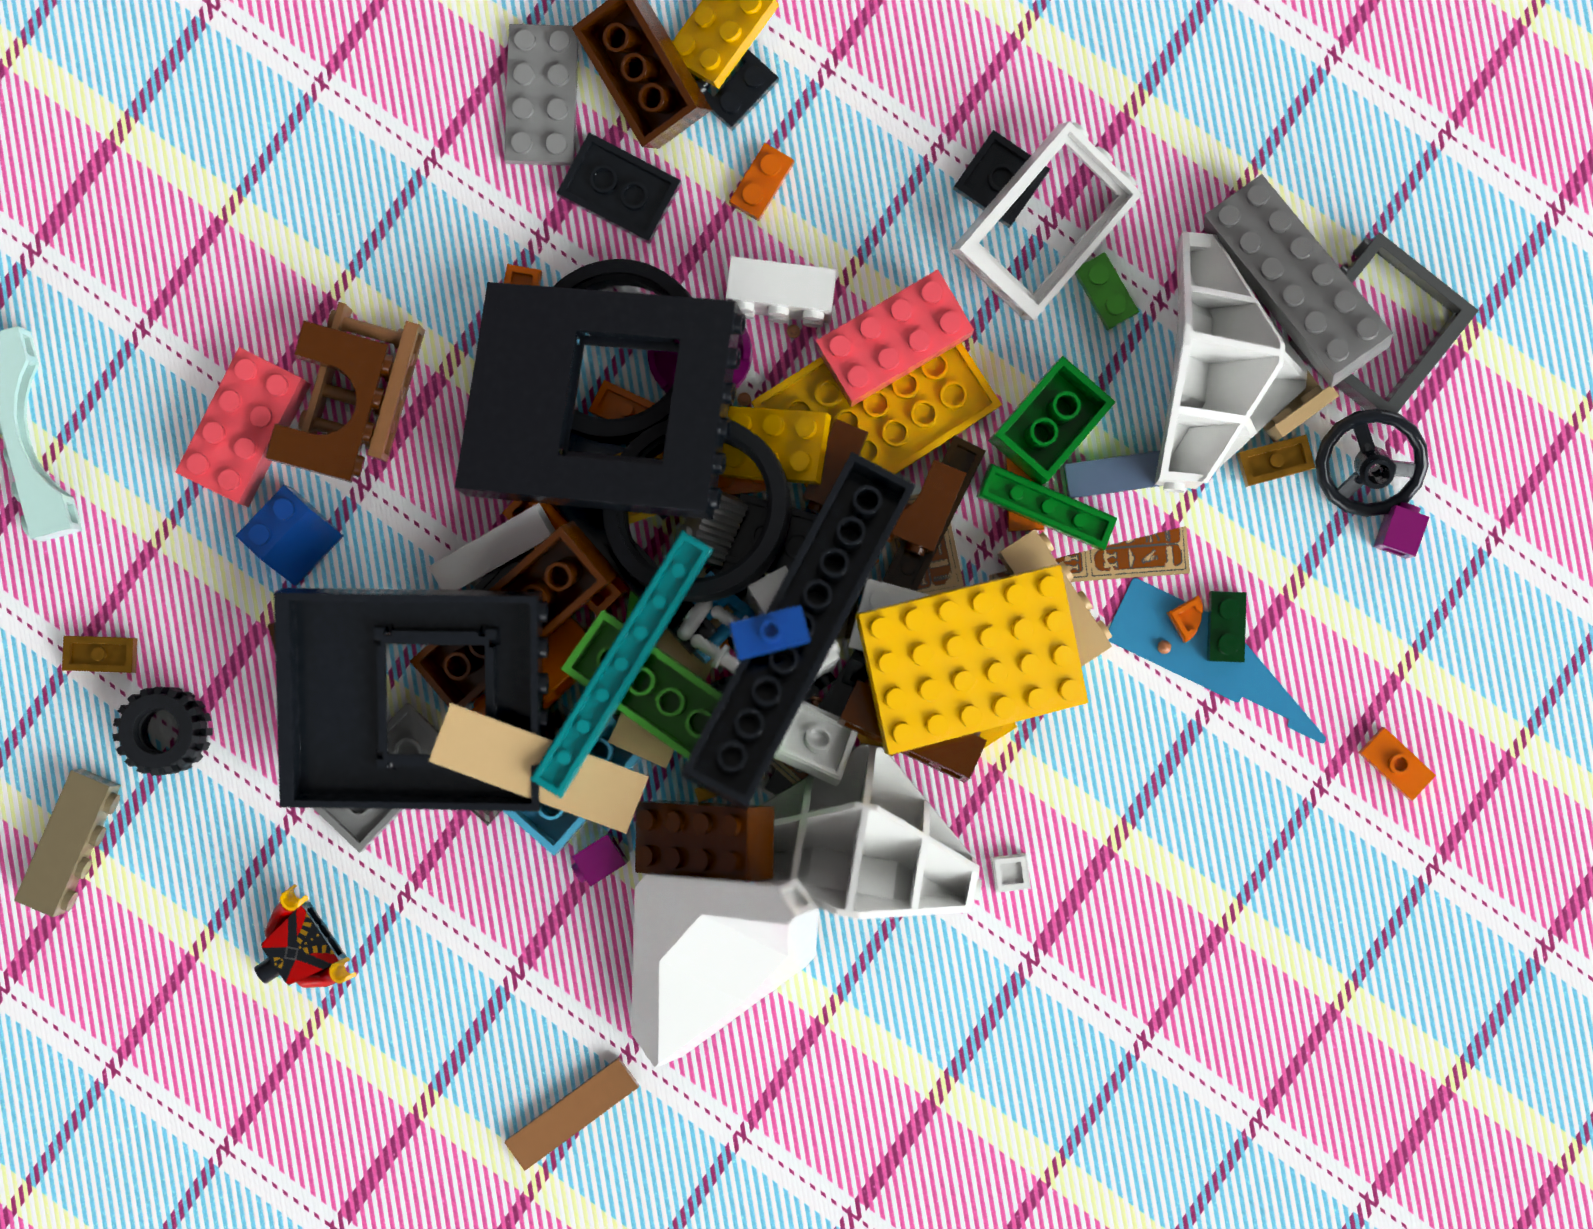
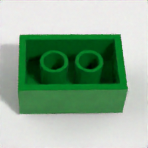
(1051, 421)

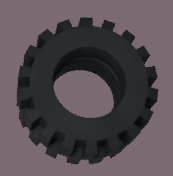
(134, 730)

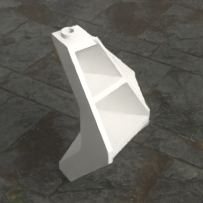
(1227, 368)
(871, 844)
(711, 954)

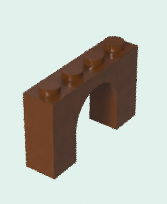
(363, 364)
(920, 522)

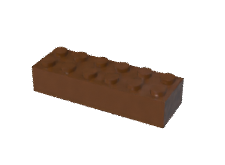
(567, 573)

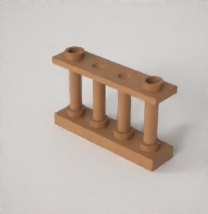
(408, 343)

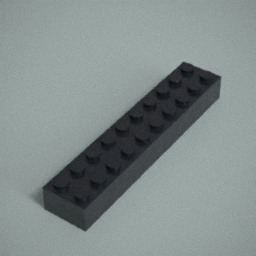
(826, 583)

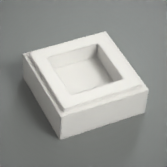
(1010, 872)

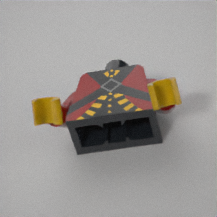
(301, 946)

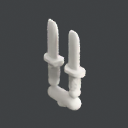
(692, 622)

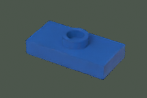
(769, 632)

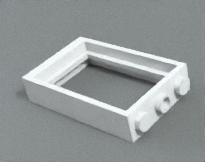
(994, 274)

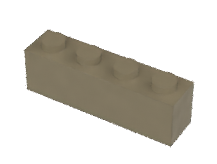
(68, 843)

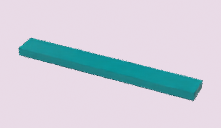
(621, 664)

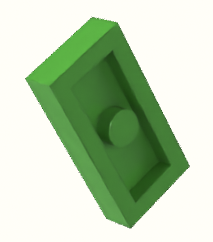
(1106, 291)

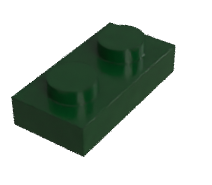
(1226, 626)

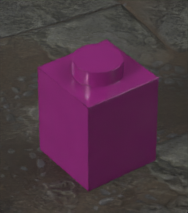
(1402, 531)
(598, 860)

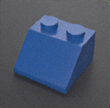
(289, 535)

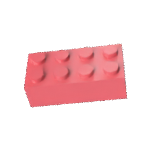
(894, 338)
(238, 425)

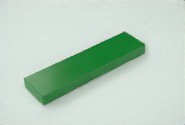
(1046, 507)

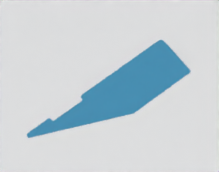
(1144, 623)

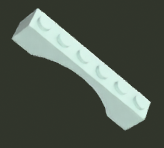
(46, 507)

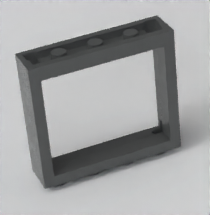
(1462, 314)

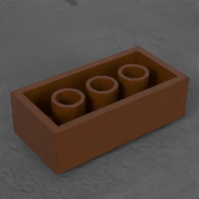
(642, 70)
(705, 840)

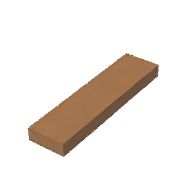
(571, 1113)

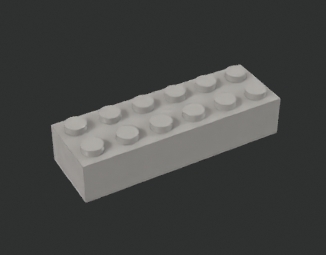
(1298, 281)

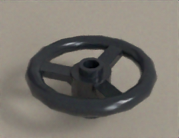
(1370, 455)

